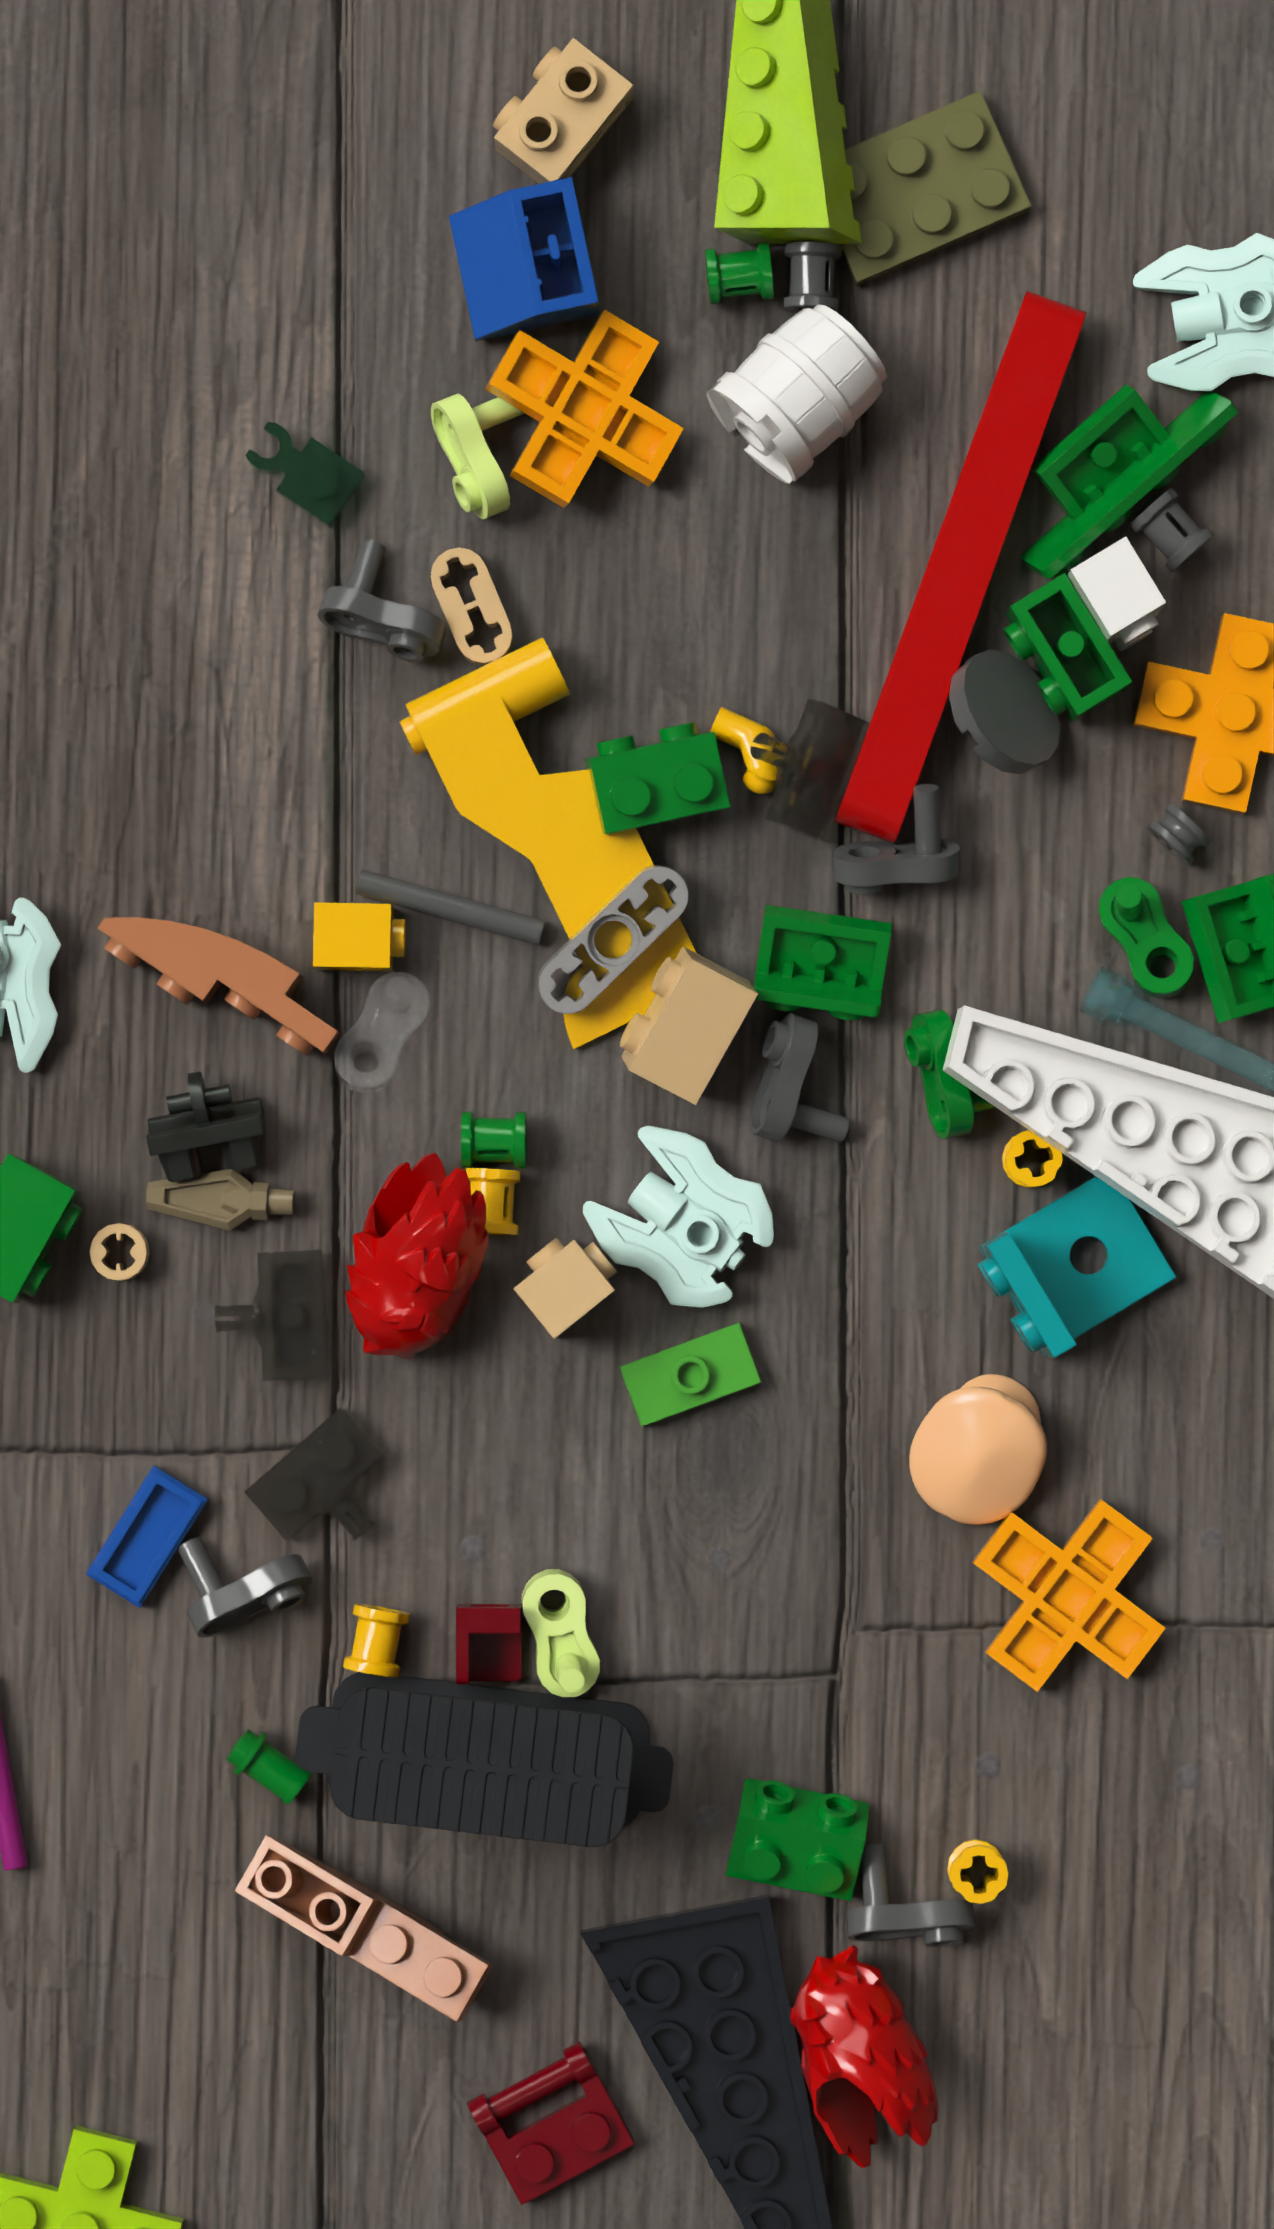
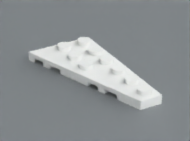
(1155, 1133)

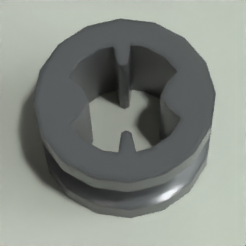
(1179, 834)

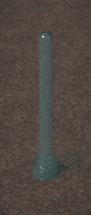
(1113, 999)

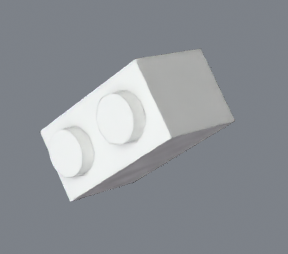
(1118, 594)

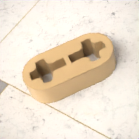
(485, 600)

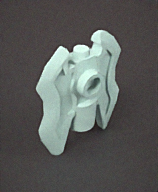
(1229, 312)
(25, 966)
(689, 1226)

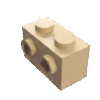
(562, 114)
(687, 1024)
(565, 1284)

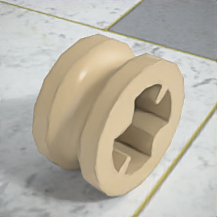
(100, 1252)

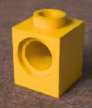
(357, 937)

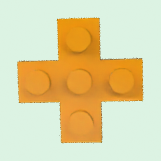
(584, 408)
(1222, 710)
(1068, 1595)

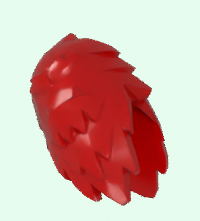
(416, 1258)
(861, 2056)

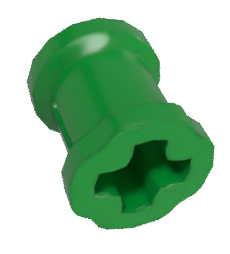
(739, 273)
(494, 1140)

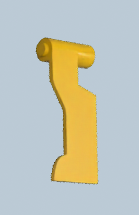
(546, 819)

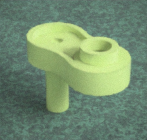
(459, 430)
(564, 1651)

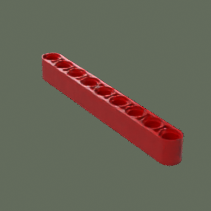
(960, 567)

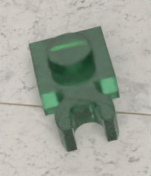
(313, 478)

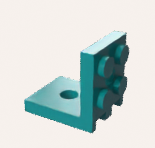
(1050, 1295)

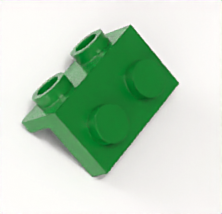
(657, 779)
(1236, 946)
(821, 962)
(798, 1839)

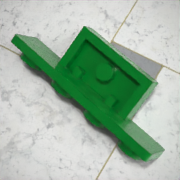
(1112, 466)

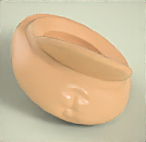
(979, 1450)

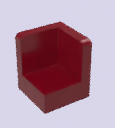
(488, 1642)

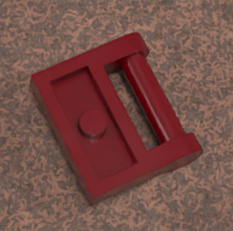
(561, 2141)

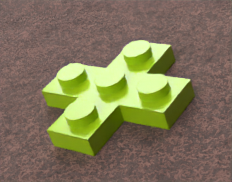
(87, 2194)

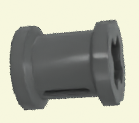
(811, 275)
(1171, 530)

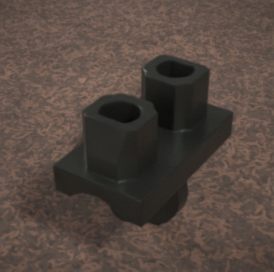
(201, 1120)

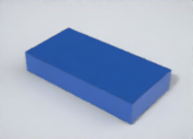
(147, 1536)

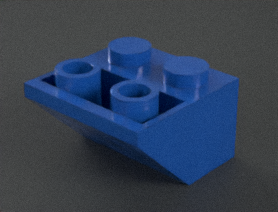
(524, 260)

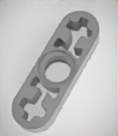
(609, 912)

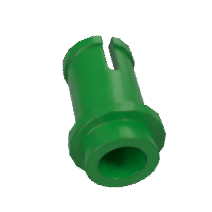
(267, 1766)

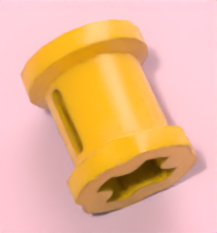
(1024, 1176)
(498, 1192)
(376, 1640)
(962, 1859)

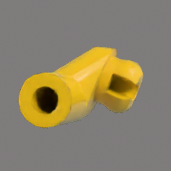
(740, 733)

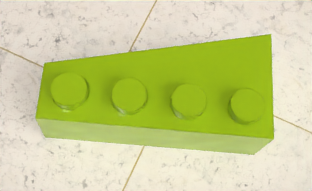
(783, 129)

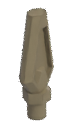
(219, 1199)

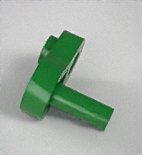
(1137, 923)
(947, 1101)

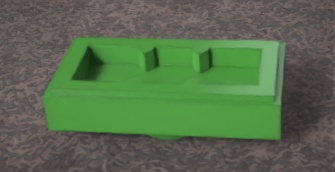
(690, 1374)

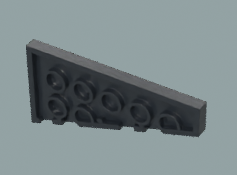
(719, 2031)

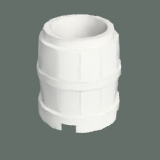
(799, 391)

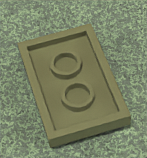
(929, 187)

